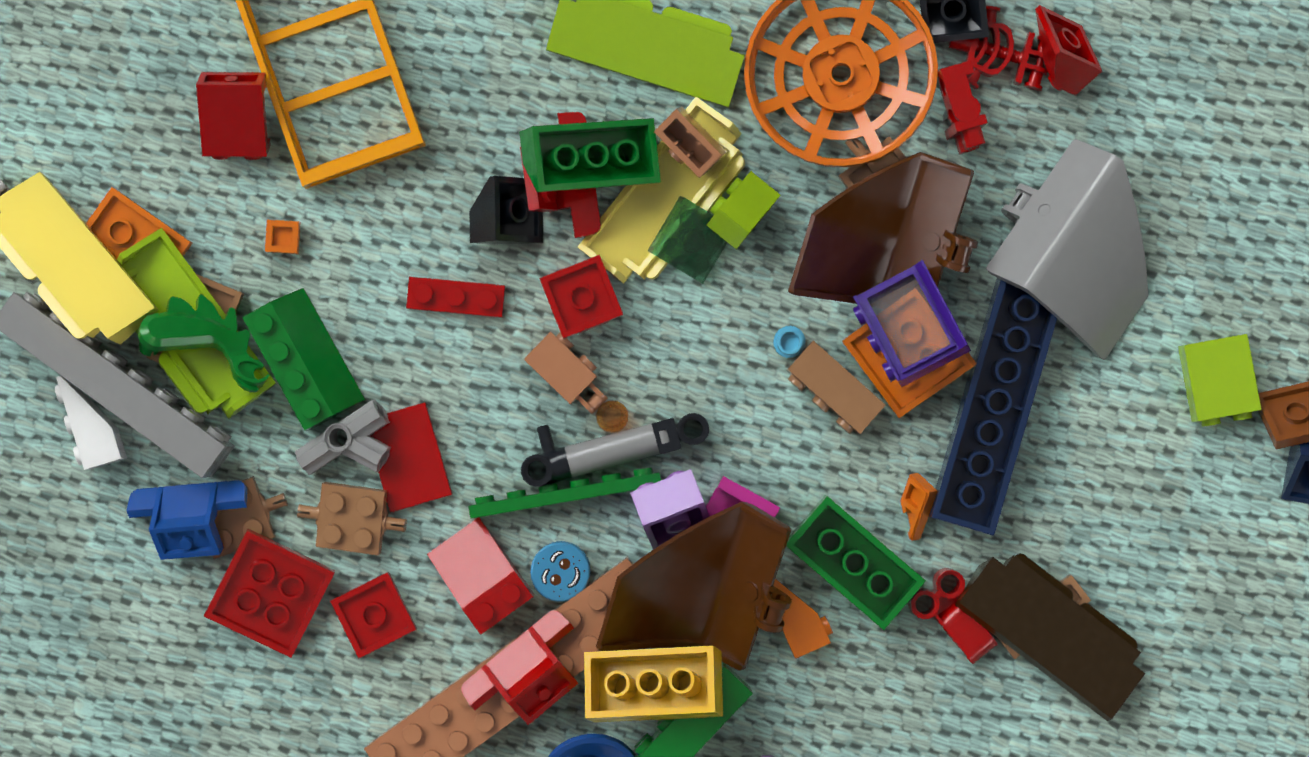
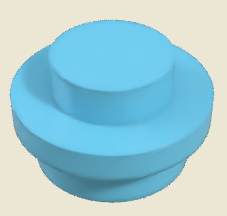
(789, 341)

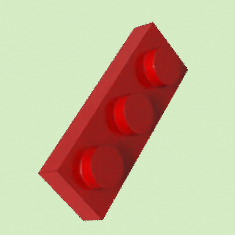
(455, 297)

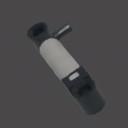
(609, 449)

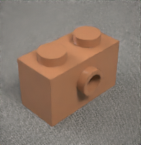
(689, 142)

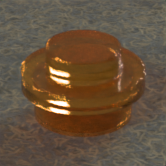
(612, 416)

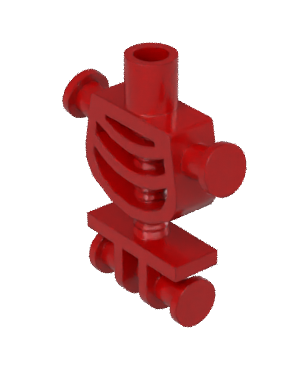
(1007, 53)

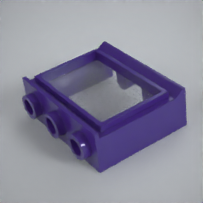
(910, 325)

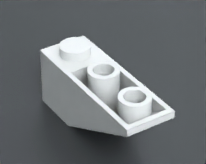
(94, 433)

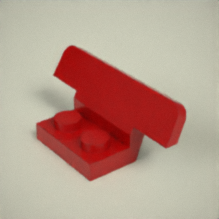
(581, 201)
(526, 671)

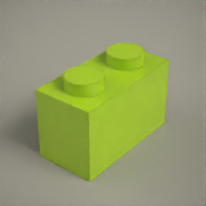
(743, 209)

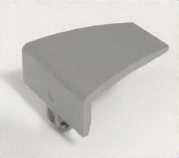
(1078, 246)

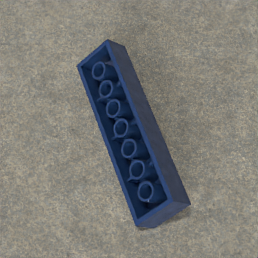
(993, 410)

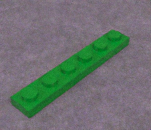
(551, 495)

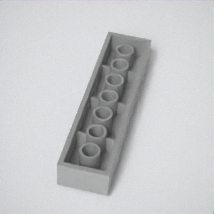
(115, 386)

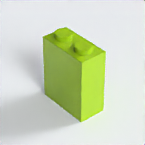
(1219, 379)

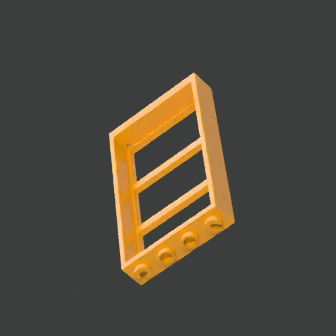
(355, 161)

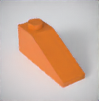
(803, 626)

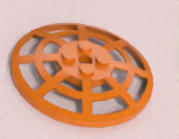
(835, 95)

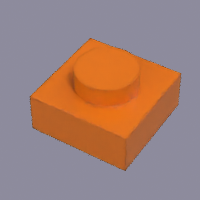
(282, 236)

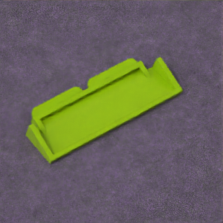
(661, 49)
(200, 373)

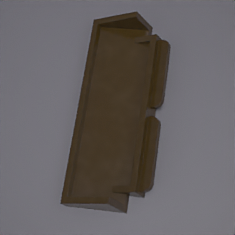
(1053, 632)

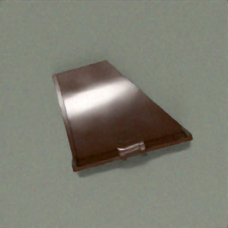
(886, 228)
(703, 588)

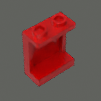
(232, 114)

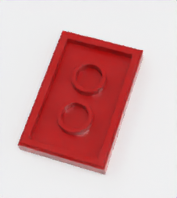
(415, 464)

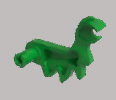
(190, 329)

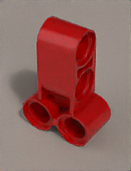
(962, 629)

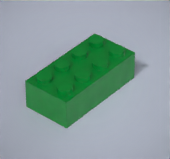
(854, 562)
(689, 735)

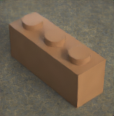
(834, 388)

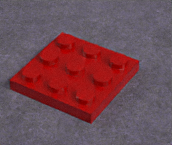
(269, 593)

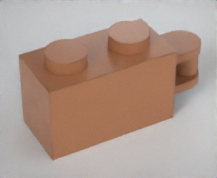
(565, 371)

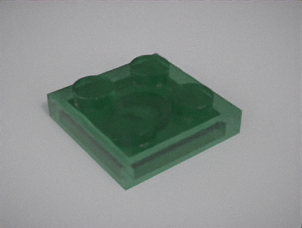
(688, 241)

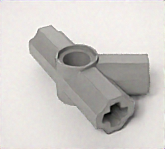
(359, 443)

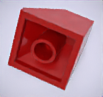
(1066, 52)

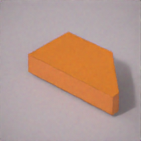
(917, 503)

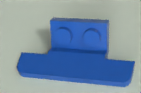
(185, 515)

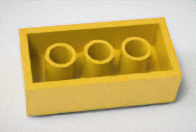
(653, 684)

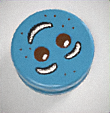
(560, 571)

